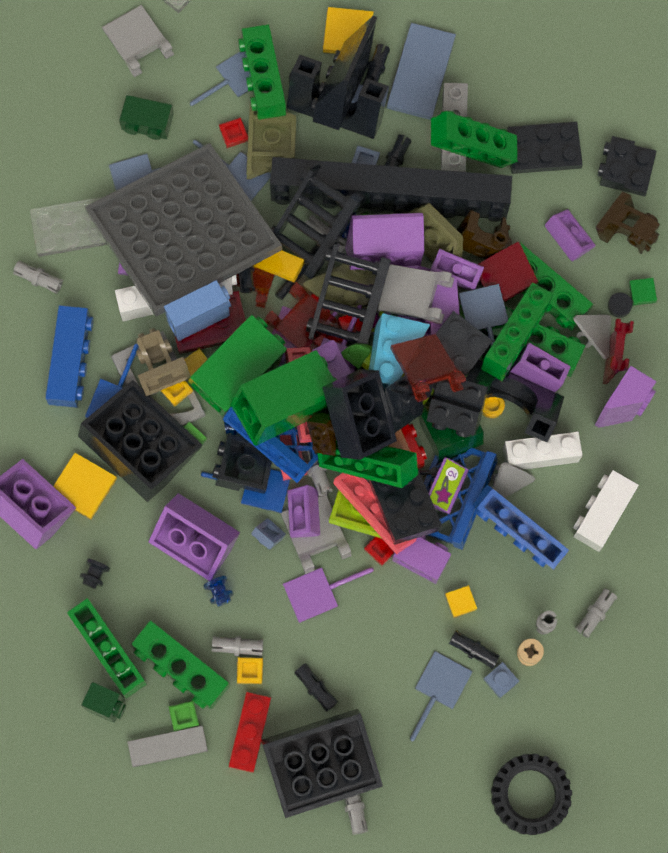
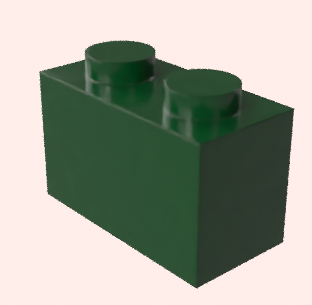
(146, 117)
(104, 702)

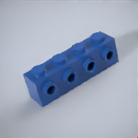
(524, 530)

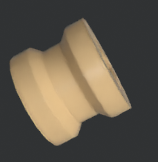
(527, 656)

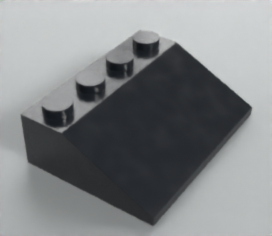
(344, 77)
(139, 440)
(322, 763)

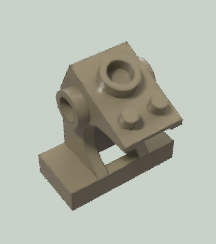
(153, 350)

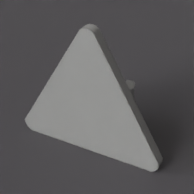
(597, 331)
(510, 479)

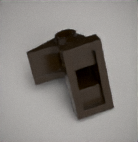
(640, 235)
(478, 241)
(322, 433)

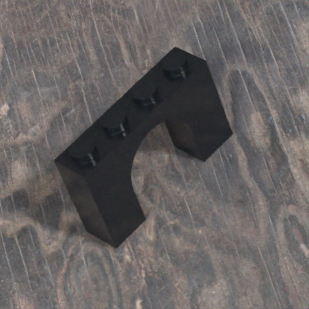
(362, 117)
(536, 401)

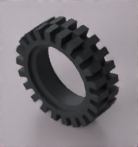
(552, 772)

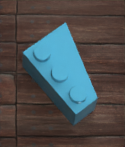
(391, 331)

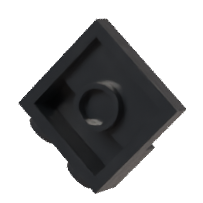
(626, 166)
(402, 403)
(458, 409)
(241, 466)

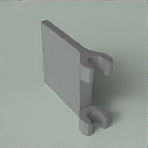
(135, 37)
(412, 292)
(329, 537)

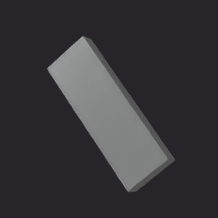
(167, 746)

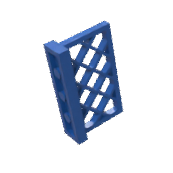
(282, 455)
(466, 514)

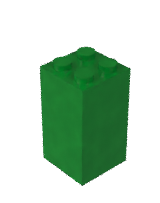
(238, 360)
(282, 397)

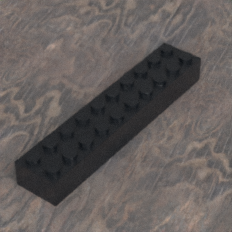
(397, 187)

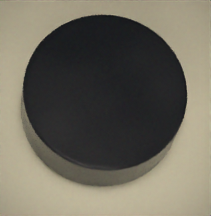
(620, 305)

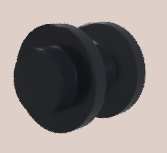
(93, 576)

